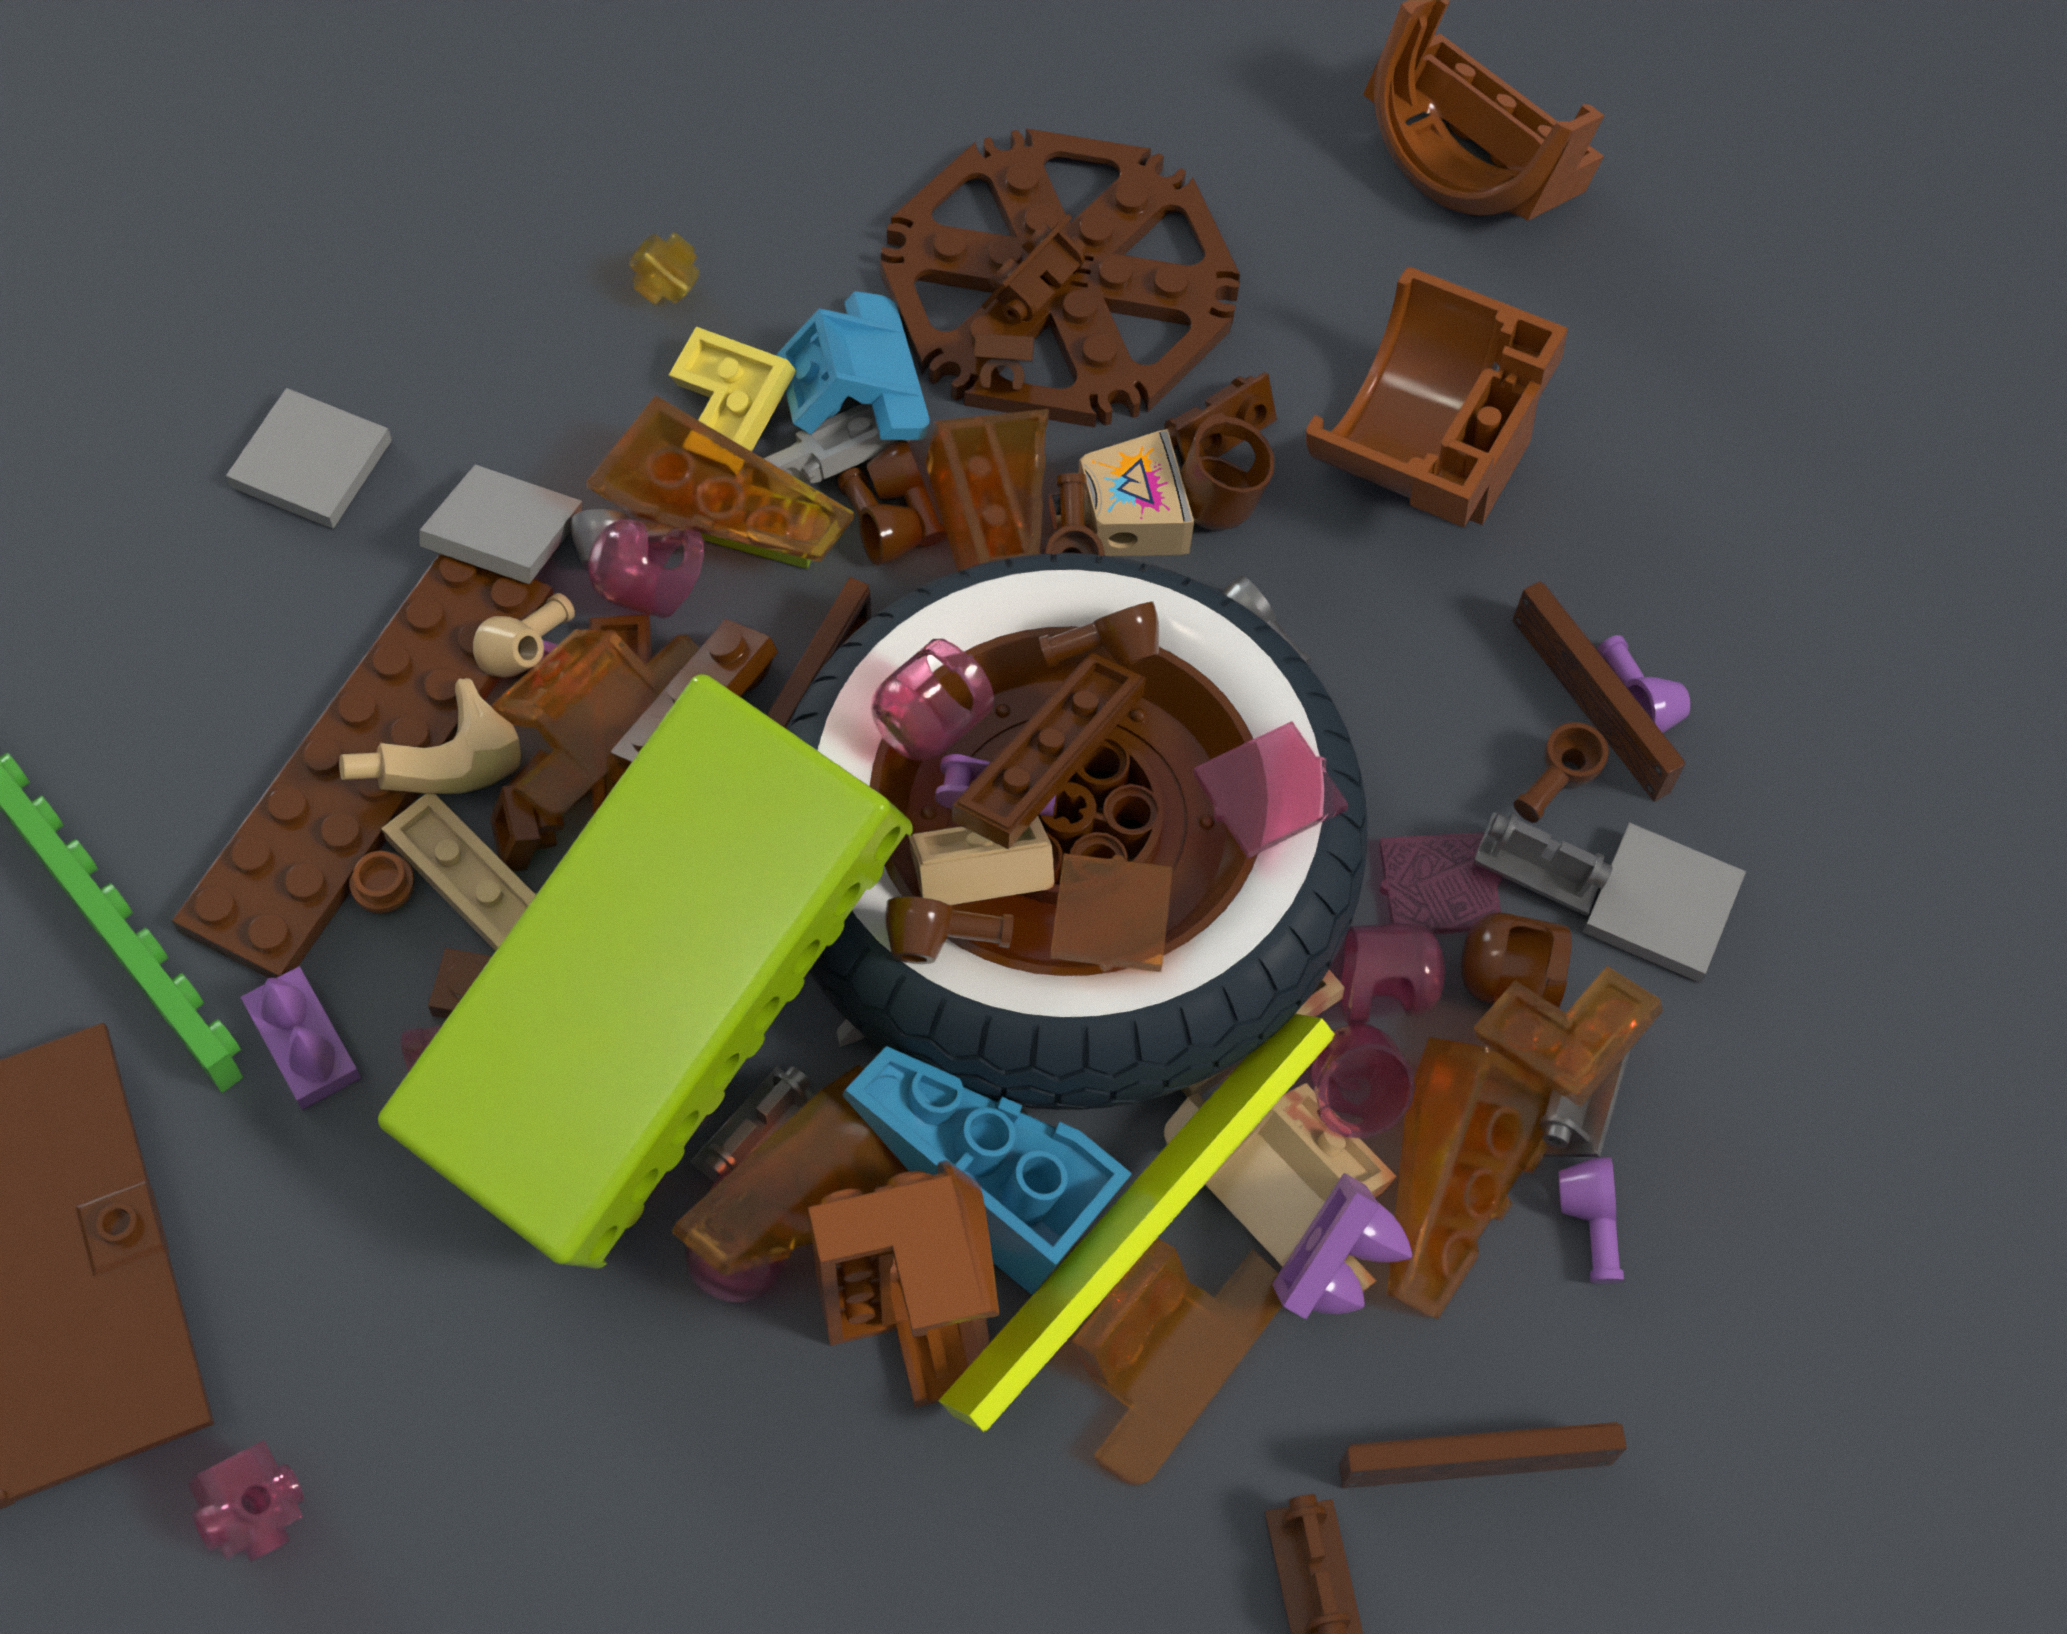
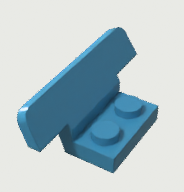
(860, 358)

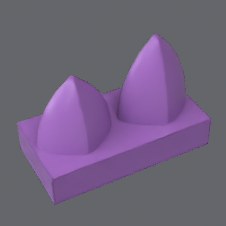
(300, 1037)
(1345, 1225)

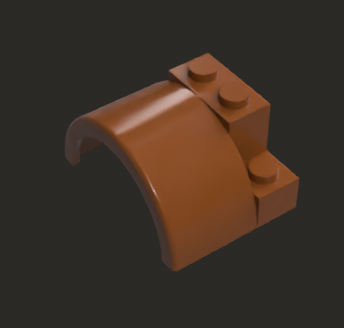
(1434, 407)

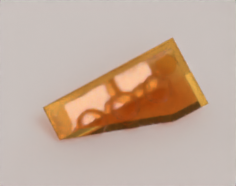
(1460, 1156)

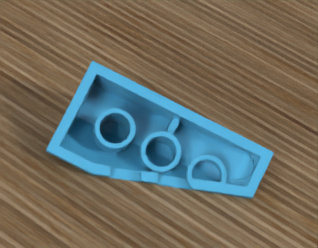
(1035, 1178)

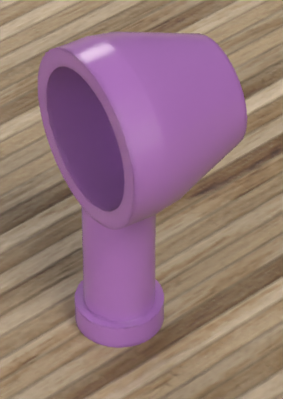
(1662, 699)
(1589, 1194)

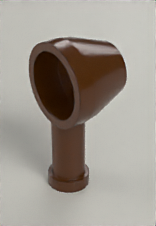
(898, 477)
(884, 529)
(1073, 535)
(1126, 634)
(1571, 743)
(921, 926)

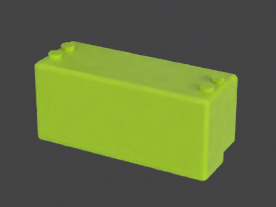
(644, 974)

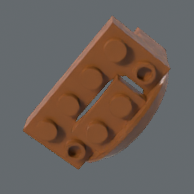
(1536, 156)
(932, 1289)

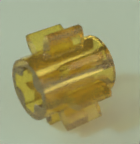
(664, 268)

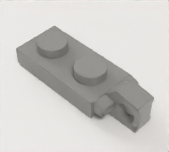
(833, 446)

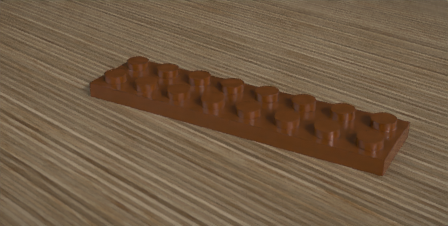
(310, 828)

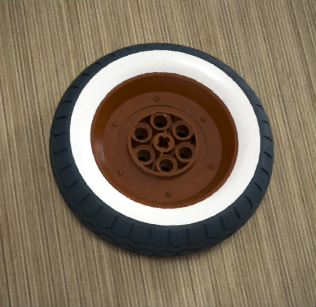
(1240, 931)

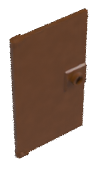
(87, 1285)

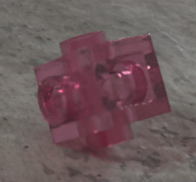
(257, 1479)

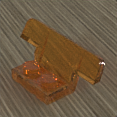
(582, 706)
(1169, 1351)

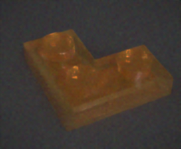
(1572, 1048)

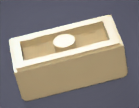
(966, 867)

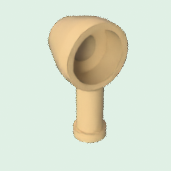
(512, 646)

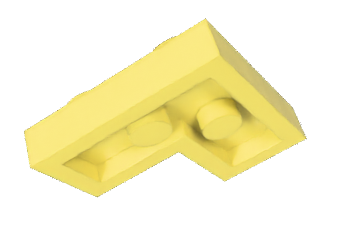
(739, 381)

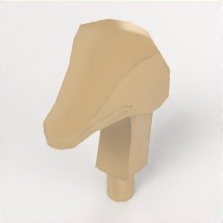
(477, 757)

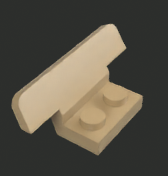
(1287, 1172)

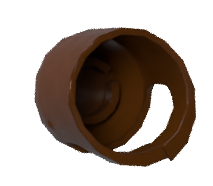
(1219, 490)
(1518, 949)

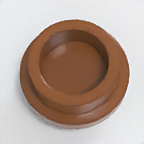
(381, 882)

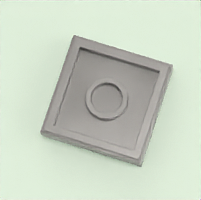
(309, 458)
(500, 524)
(1665, 902)

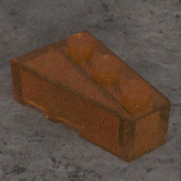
(989, 484)

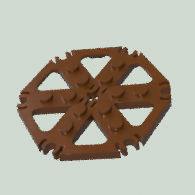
(1083, 303)

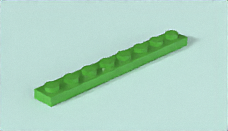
(106, 913)

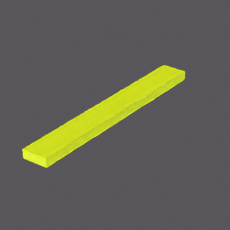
(1134, 1223)

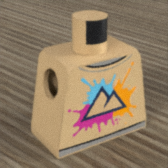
(1135, 498)

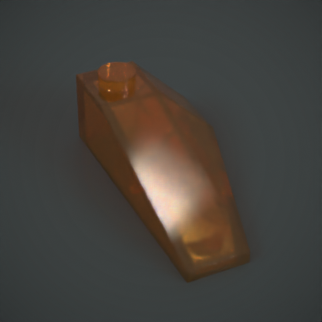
(704, 482)
(764, 1202)

